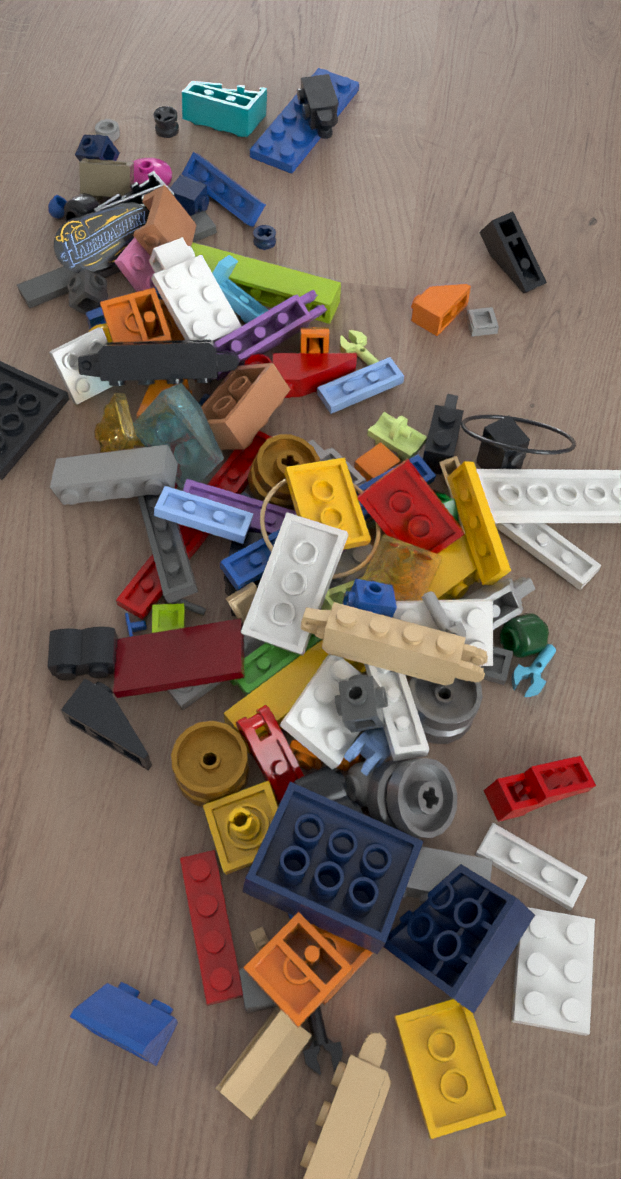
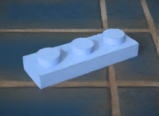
(360, 385)
(203, 514)

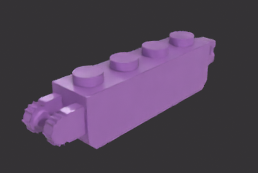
(270, 328)

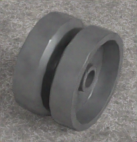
(446, 710)
(413, 796)

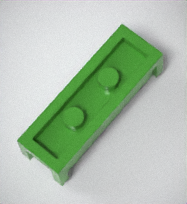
(265, 663)

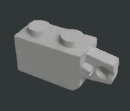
(506, 598)

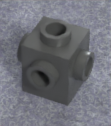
(86, 291)
(361, 703)

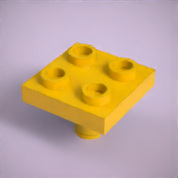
(240, 824)

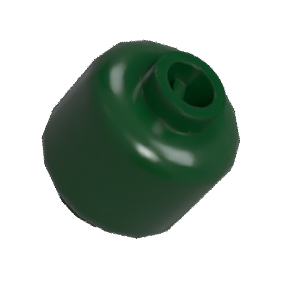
(524, 635)

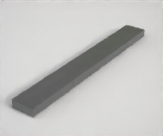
(55, 282)

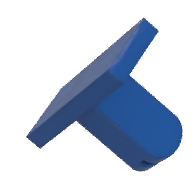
(134, 626)

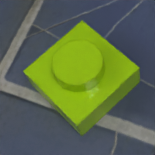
(167, 617)

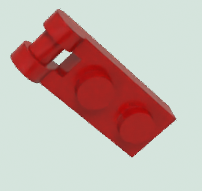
(270, 751)

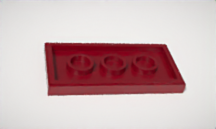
(179, 658)

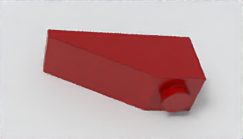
(310, 370)

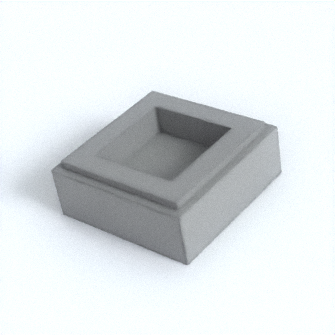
(482, 321)

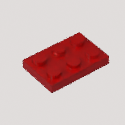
(410, 509)

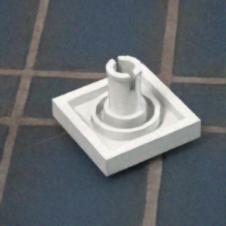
(66, 361)

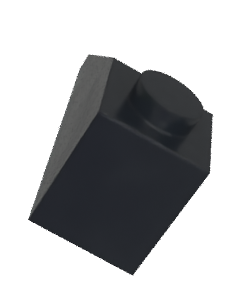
(512, 252)
(99, 716)

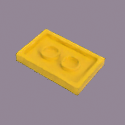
(327, 495)
(449, 1068)

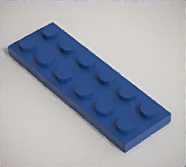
(290, 136)

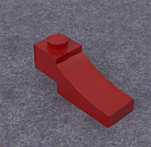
(538, 787)

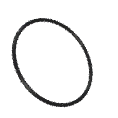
(514, 448)

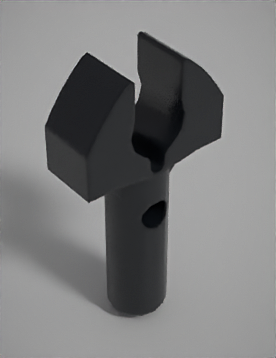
(319, 1040)

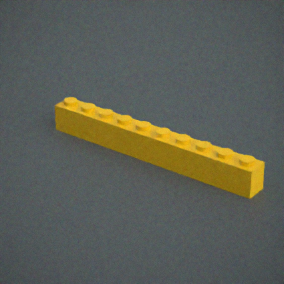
(282, 690)

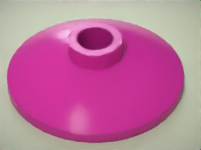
(144, 166)

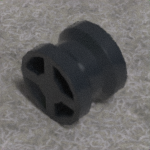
(166, 122)

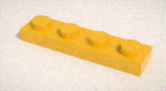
(478, 523)

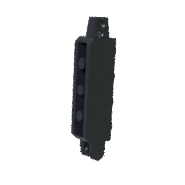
(158, 361)

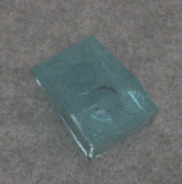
(181, 424)

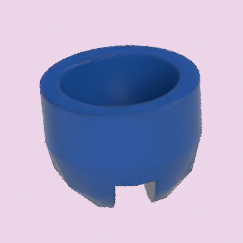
(56, 207)

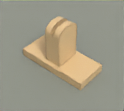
(259, 938)

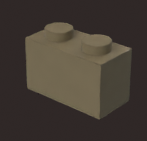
(105, 177)

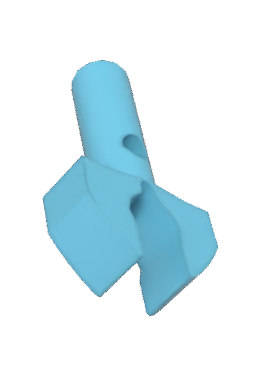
(534, 672)

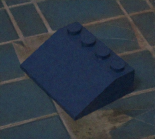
(333, 867)

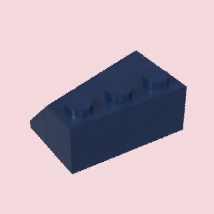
(461, 935)

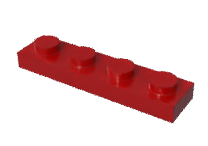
(211, 928)

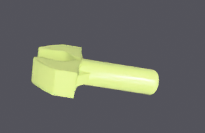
(359, 341)

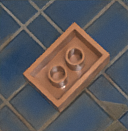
(244, 404)

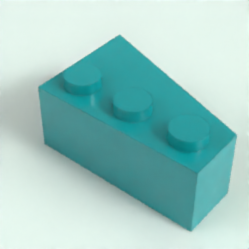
(224, 108)

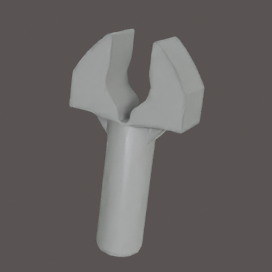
(440, 617)

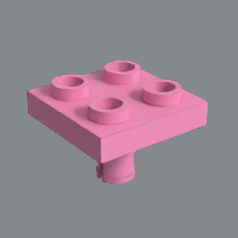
(136, 266)

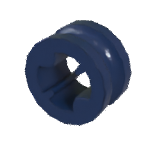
(264, 237)

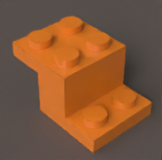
(139, 318)
(304, 967)

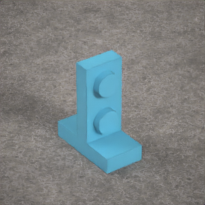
(239, 300)

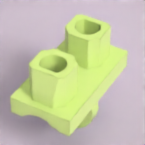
(397, 436)

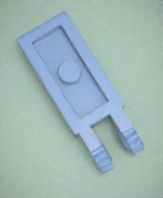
(371, 745)

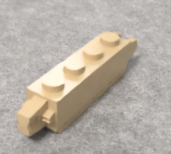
(395, 644)
(351, 1116)

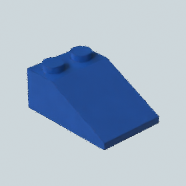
(127, 1021)

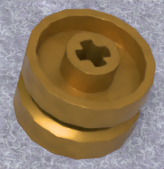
(271, 463)
(211, 745)

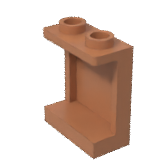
(165, 221)

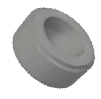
(108, 128)

